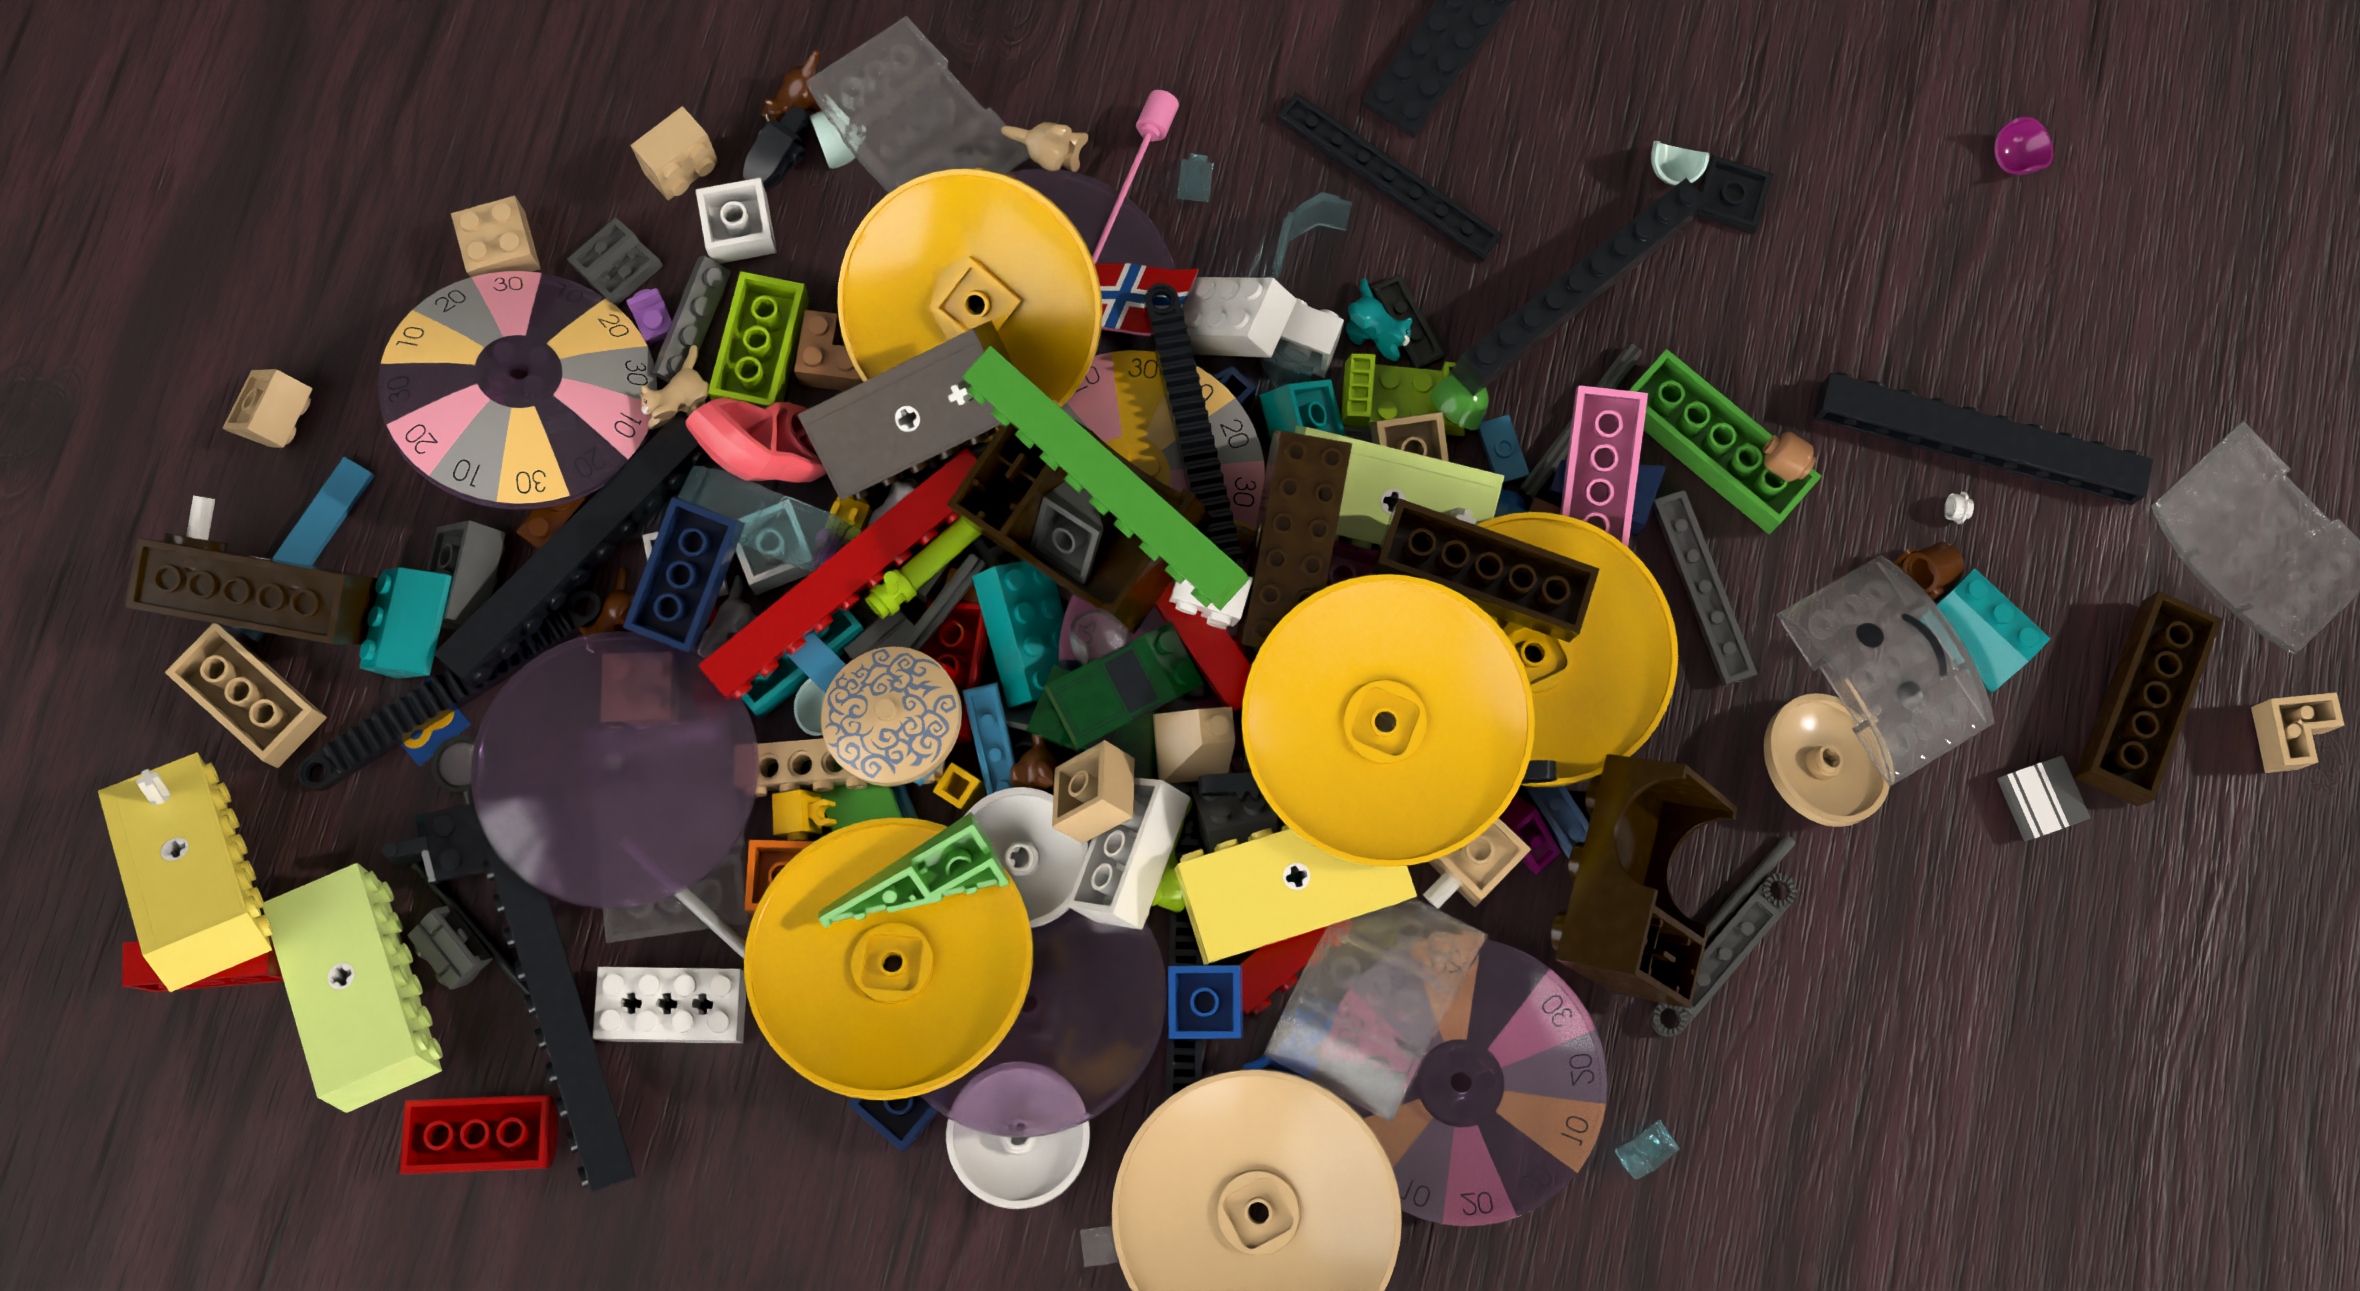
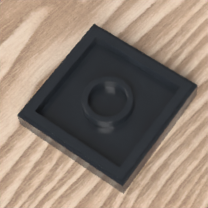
(1734, 194)

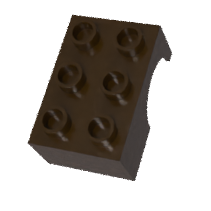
(1003, 504)
(1621, 909)

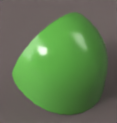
(1459, 404)

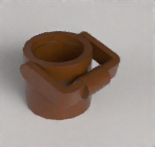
(1933, 566)

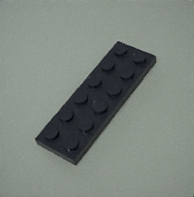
(1433, 60)

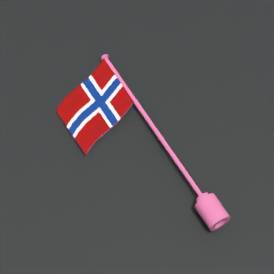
(1126, 284)

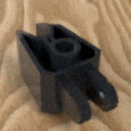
(778, 148)

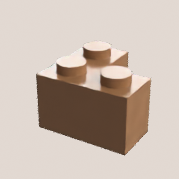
(820, 357)

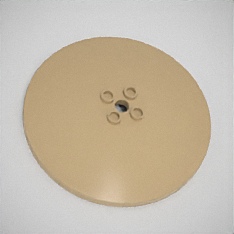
(1246, 1141)

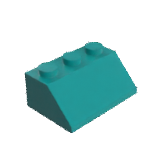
(1304, 405)
(405, 622)
(1991, 628)

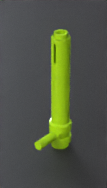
(902, 584)

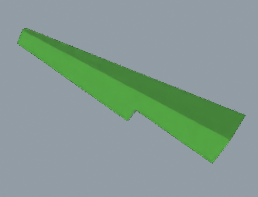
(944, 865)

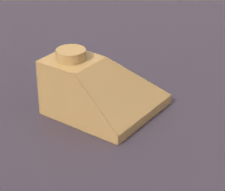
(1193, 743)

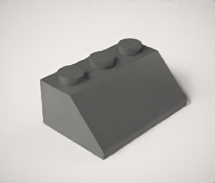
(472, 557)

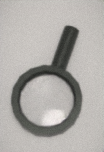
(453, 764)

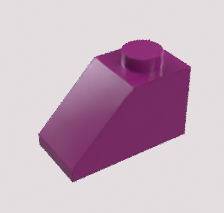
(1531, 829)

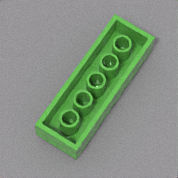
(1717, 442)

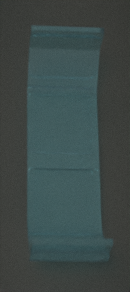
(1319, 210)
(772, 521)

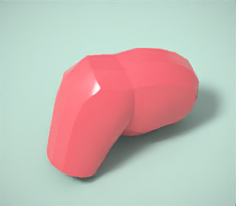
(756, 440)

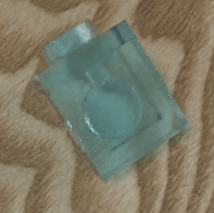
(1195, 178)
(1647, 1150)

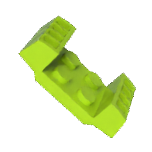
(1389, 392)

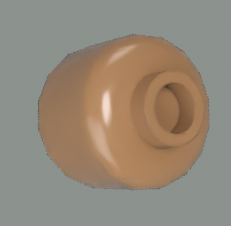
(1789, 456)

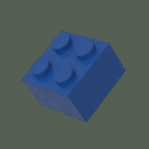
(1205, 1002)

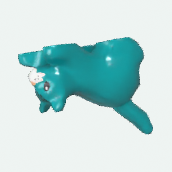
(1372, 322)

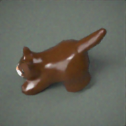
(793, 91)
(614, 609)
(1035, 767)

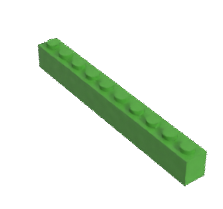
(1106, 478)

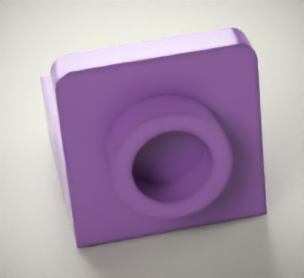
(650, 315)

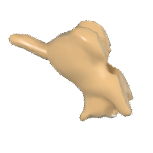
(1050, 144)
(683, 393)

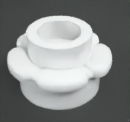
(1958, 507)

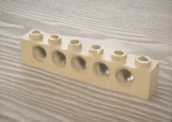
(821, 777)

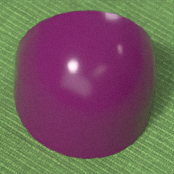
(2023, 146)

